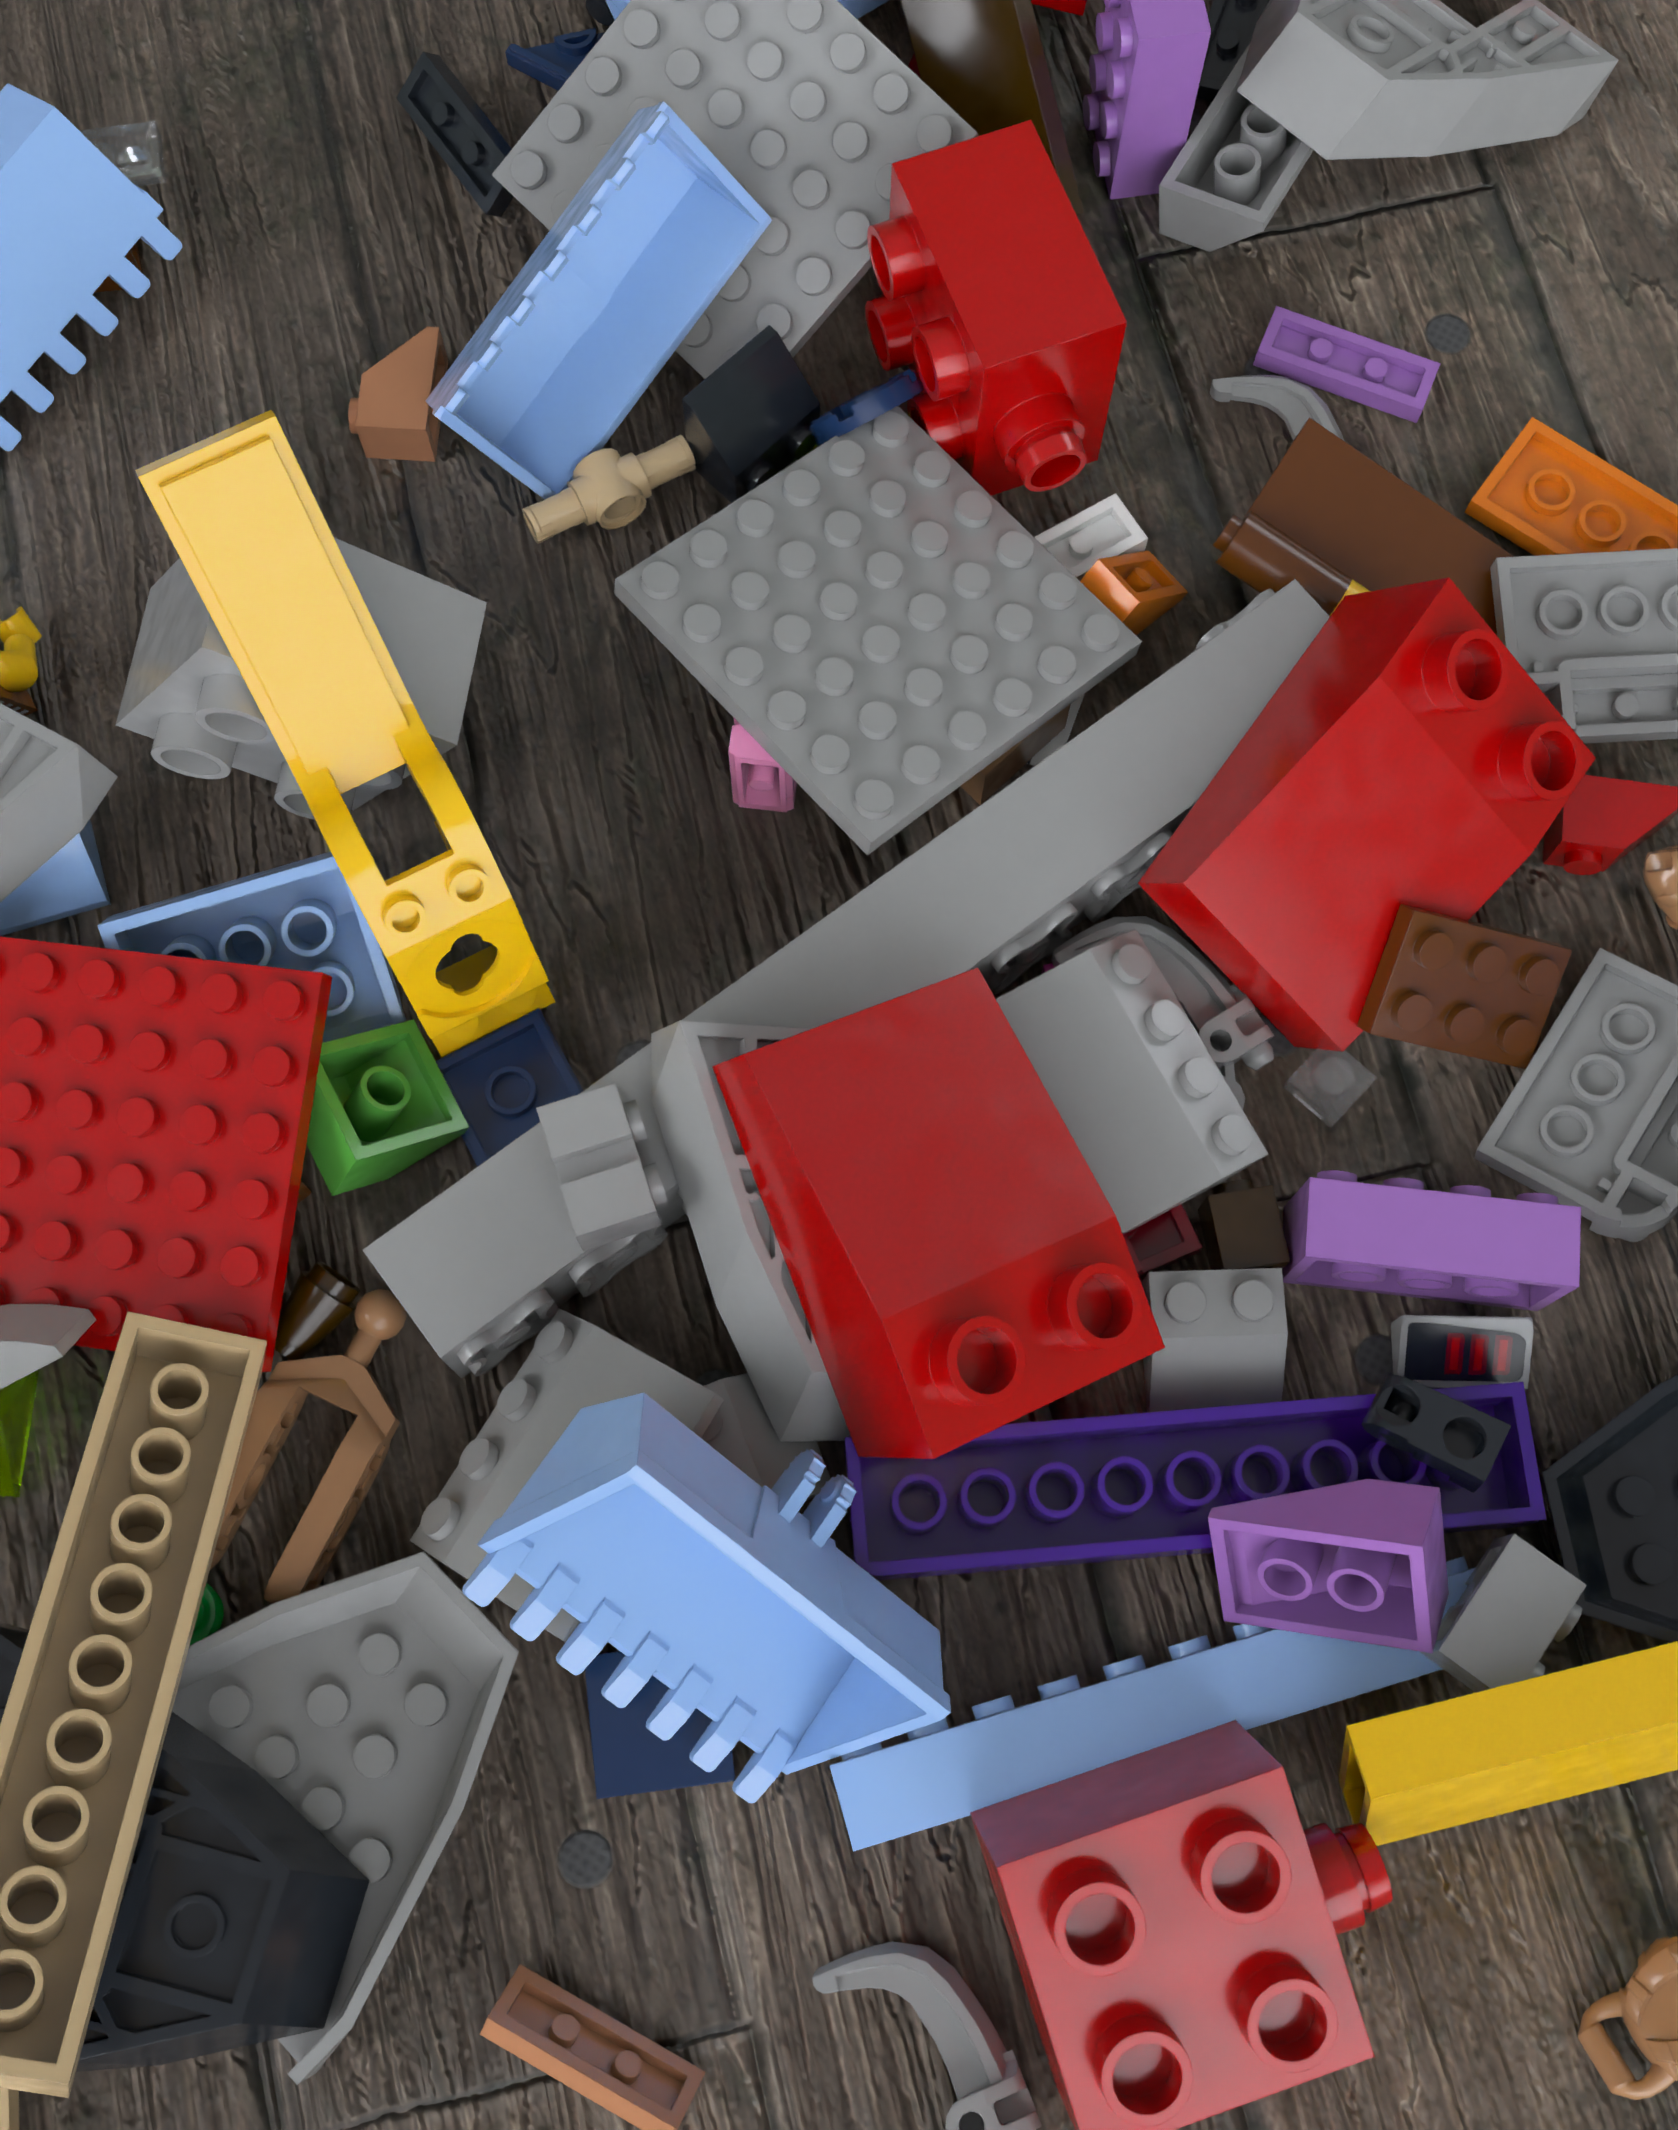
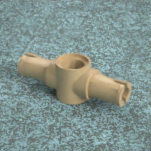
(609, 488)

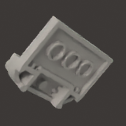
(1596, 637)
(1600, 1104)

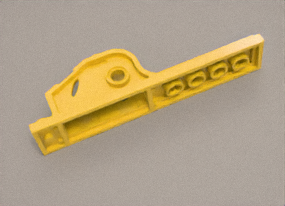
(343, 718)

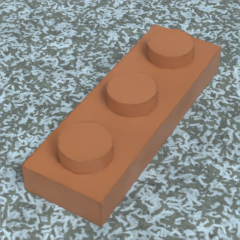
(592, 2052)

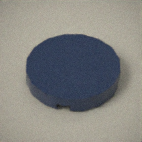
(866, 406)

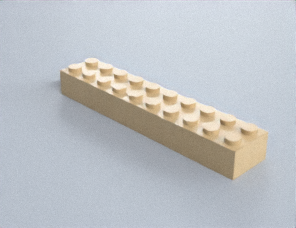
(106, 1673)

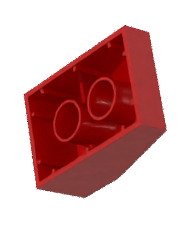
(1376, 777)
(935, 1219)

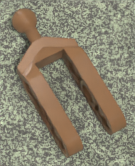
(349, 1386)

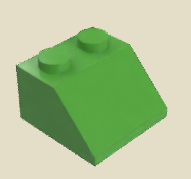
(379, 1107)

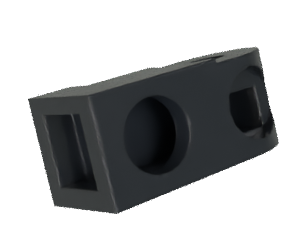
(1436, 1430)

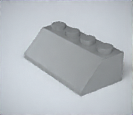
(1229, 172)

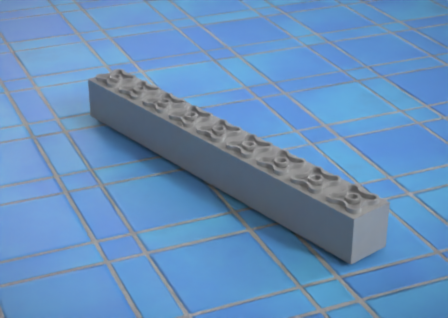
(988, 893)

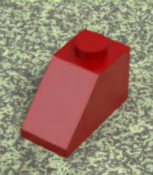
(1606, 822)

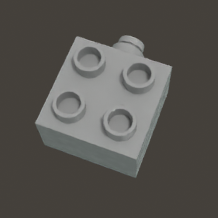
(205, 718)

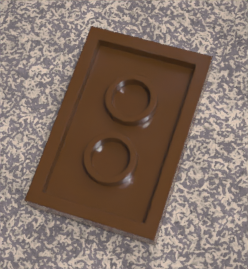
(1463, 987)

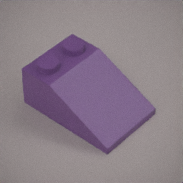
(1336, 1562)

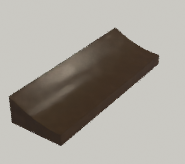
(990, 70)

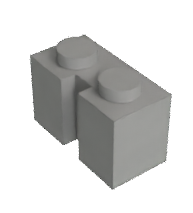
(600, 1166)
(1507, 1616)

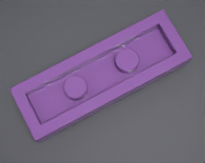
(1346, 364)

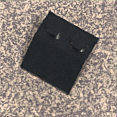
(750, 417)

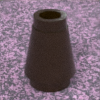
(314, 1309)

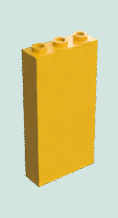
(1513, 1746)

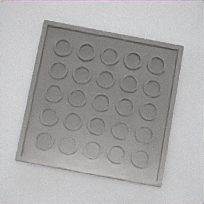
(789, 104)
(877, 624)

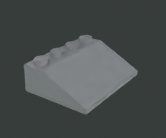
(1131, 1079)
(566, 1371)

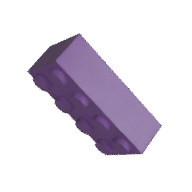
(1143, 89)
(1432, 1242)

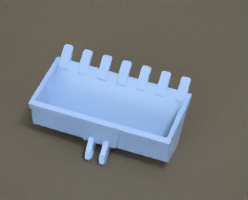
(61, 234)
(600, 303)
(713, 1594)

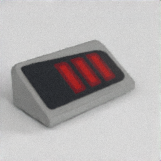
(1462, 1349)

